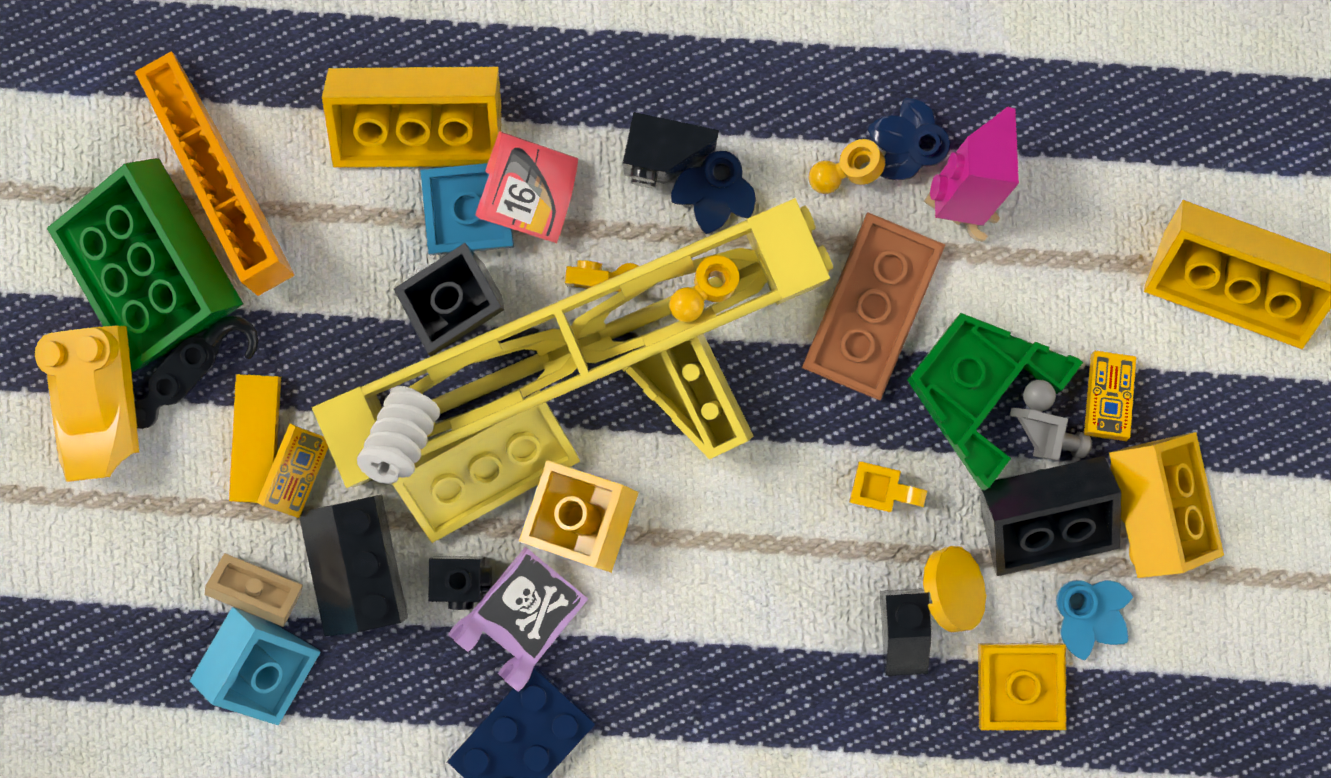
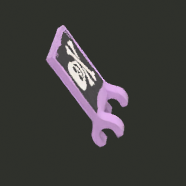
(522, 615)

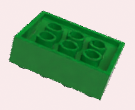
(144, 261)

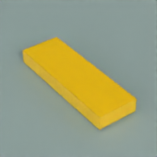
(253, 434)

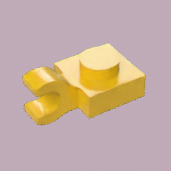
(590, 274)
(879, 487)

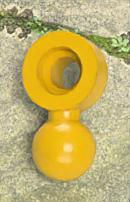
(827, 176)
(688, 303)

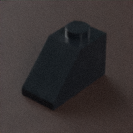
(905, 631)

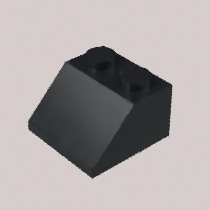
(664, 148)
(450, 299)

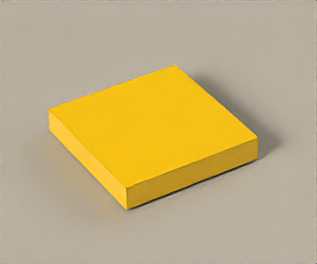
(1022, 686)

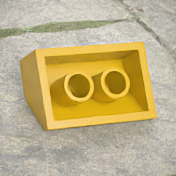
(1166, 506)

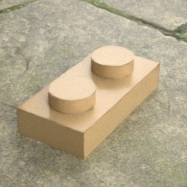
(253, 589)

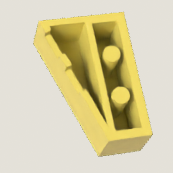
(695, 395)

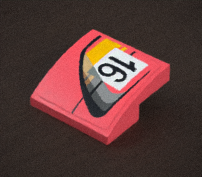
(527, 187)

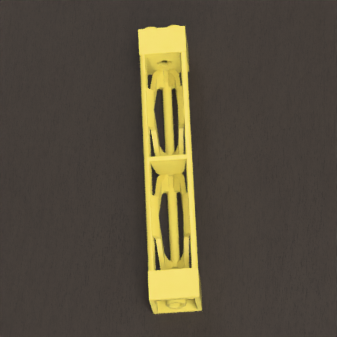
(780, 256)

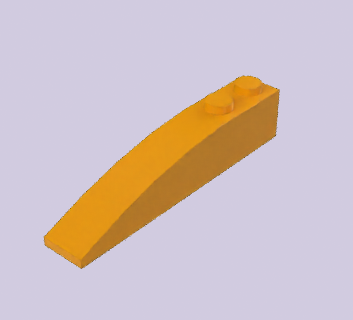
(215, 176)

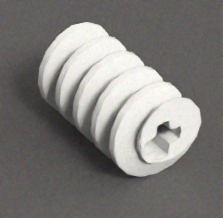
(398, 435)

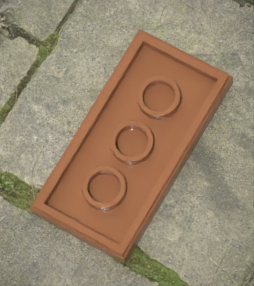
(873, 306)

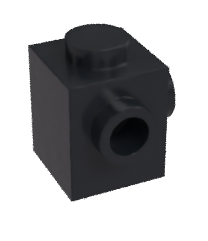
(458, 580)

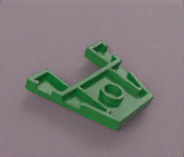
(969, 375)

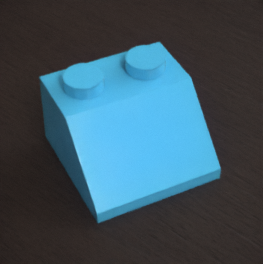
(254, 667)

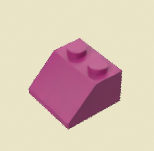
(979, 173)

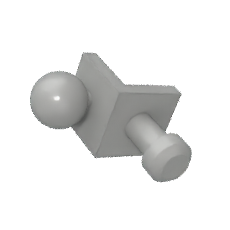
(1048, 430)

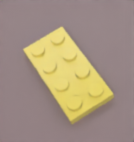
(483, 470)

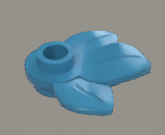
(1096, 618)

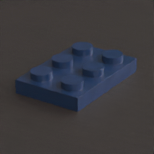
(524, 734)

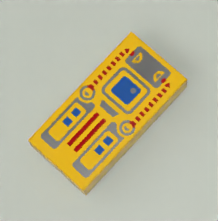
(1110, 395)
(293, 471)

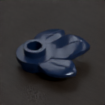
(902, 140)
(713, 197)

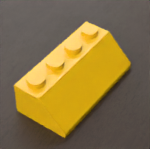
(412, 116)
(1242, 275)

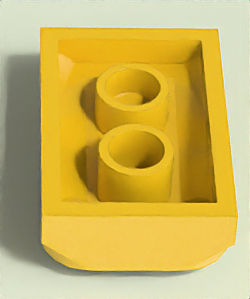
(90, 399)

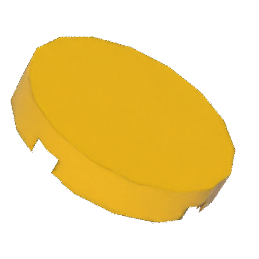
(955, 589)

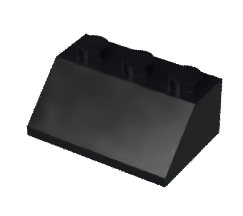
(1052, 515)
(353, 566)

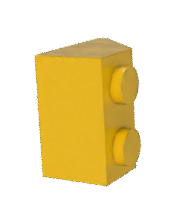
(579, 516)

